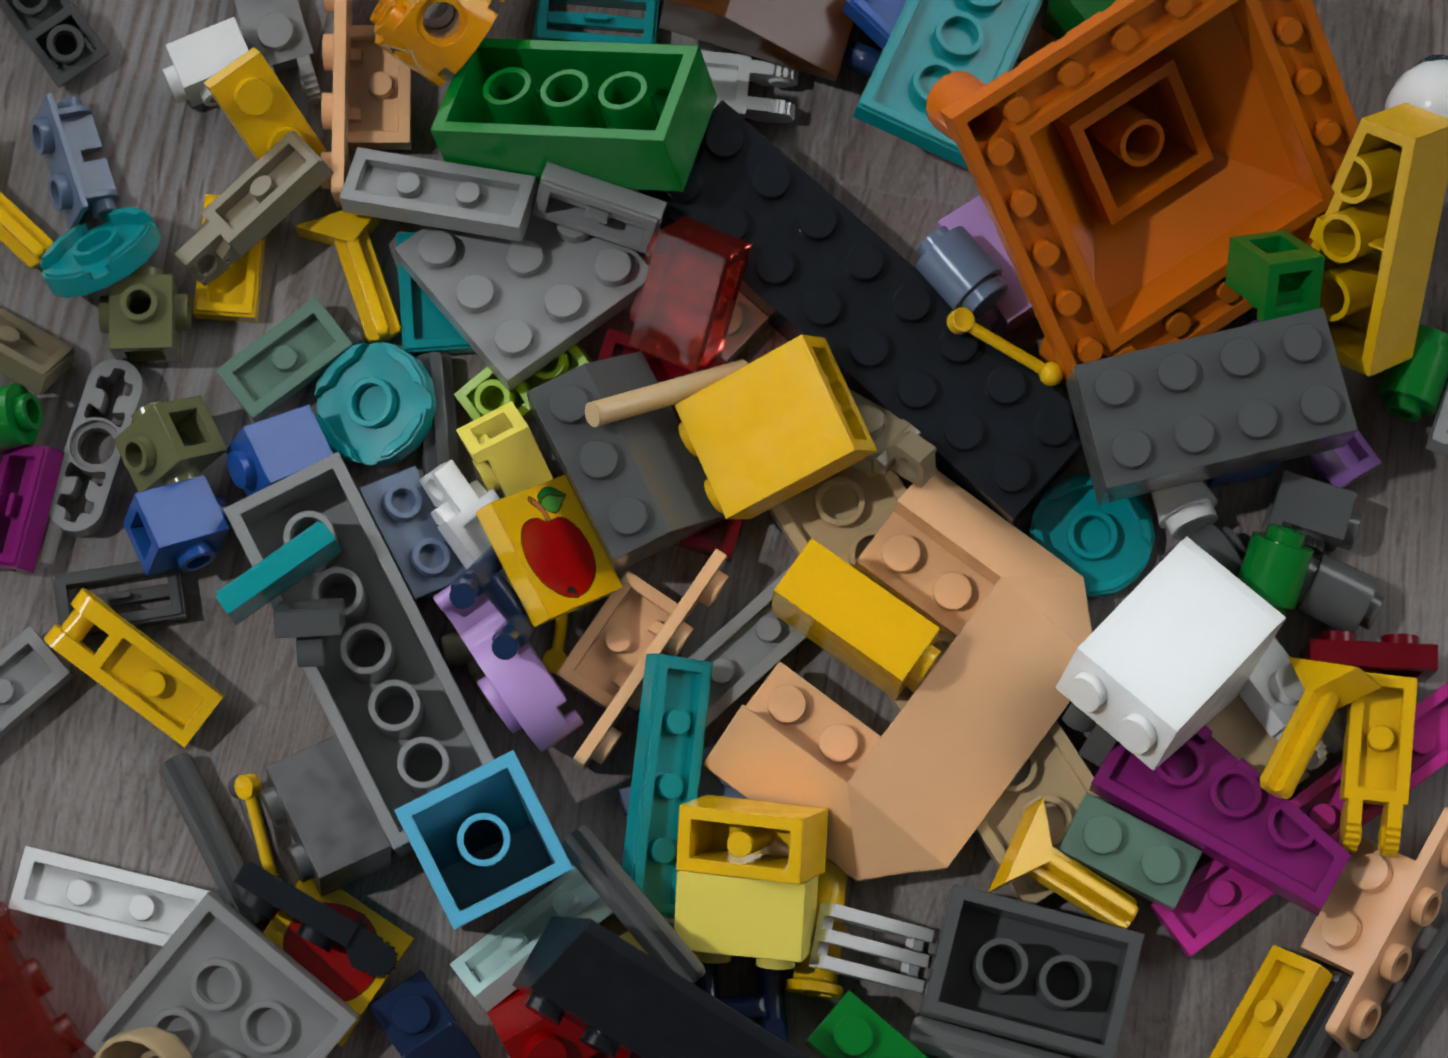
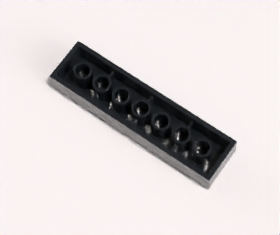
(886, 326)

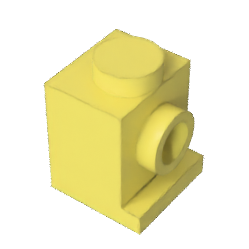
(504, 451)

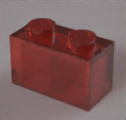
(688, 293)

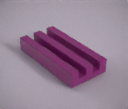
(26, 496)

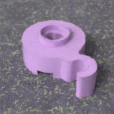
(517, 688)

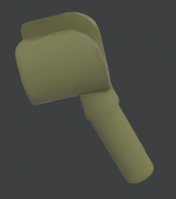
(458, 655)

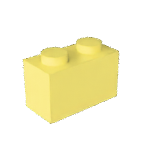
(746, 918)

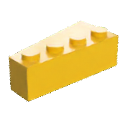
(1382, 235)

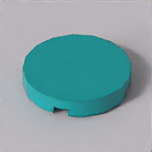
(99, 257)
(375, 404)
(1100, 542)

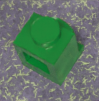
(1275, 273)

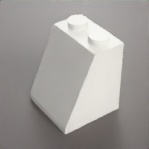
(1171, 654)

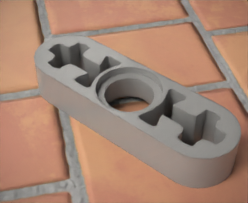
(70, 486)

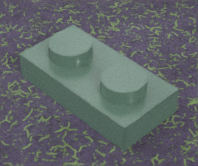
(284, 359)
(1129, 852)

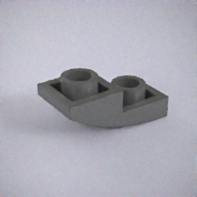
(55, 36)

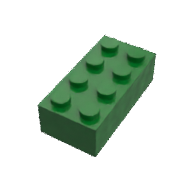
(588, 106)

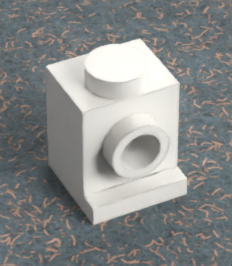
(201, 57)

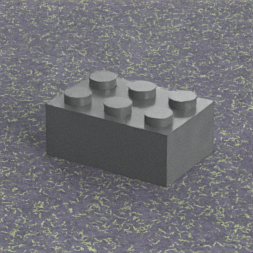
(1031, 974)

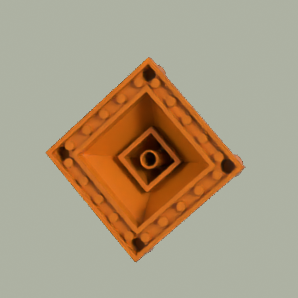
(1139, 156)

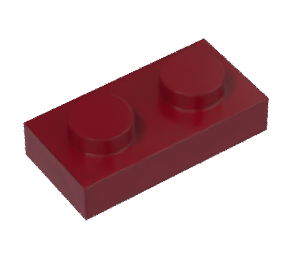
(1395, 654)

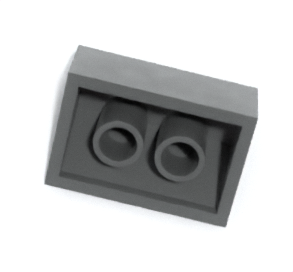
(628, 474)

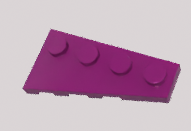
(1221, 809)

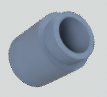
(960, 270)

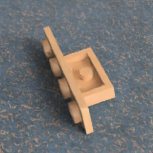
(368, 97)
(612, 651)
(1373, 925)

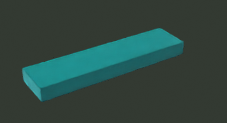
(665, 771)

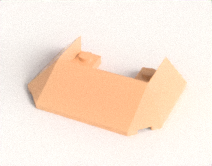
(968, 727)

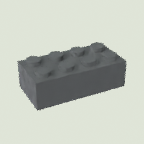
(1211, 405)

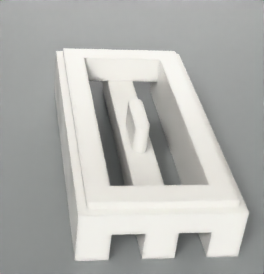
(910, 957)

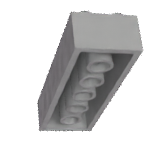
(384, 672)

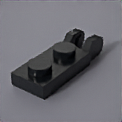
(319, 922)

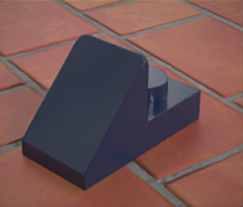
(421, 1022)

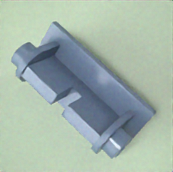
(63, 139)
(410, 533)

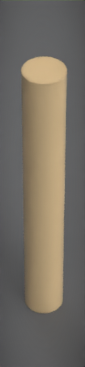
(655, 395)

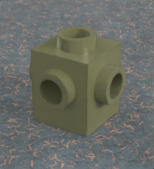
(145, 317)
(169, 442)

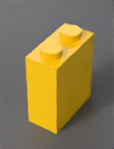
(774, 428)
(856, 620)

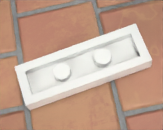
(101, 897)

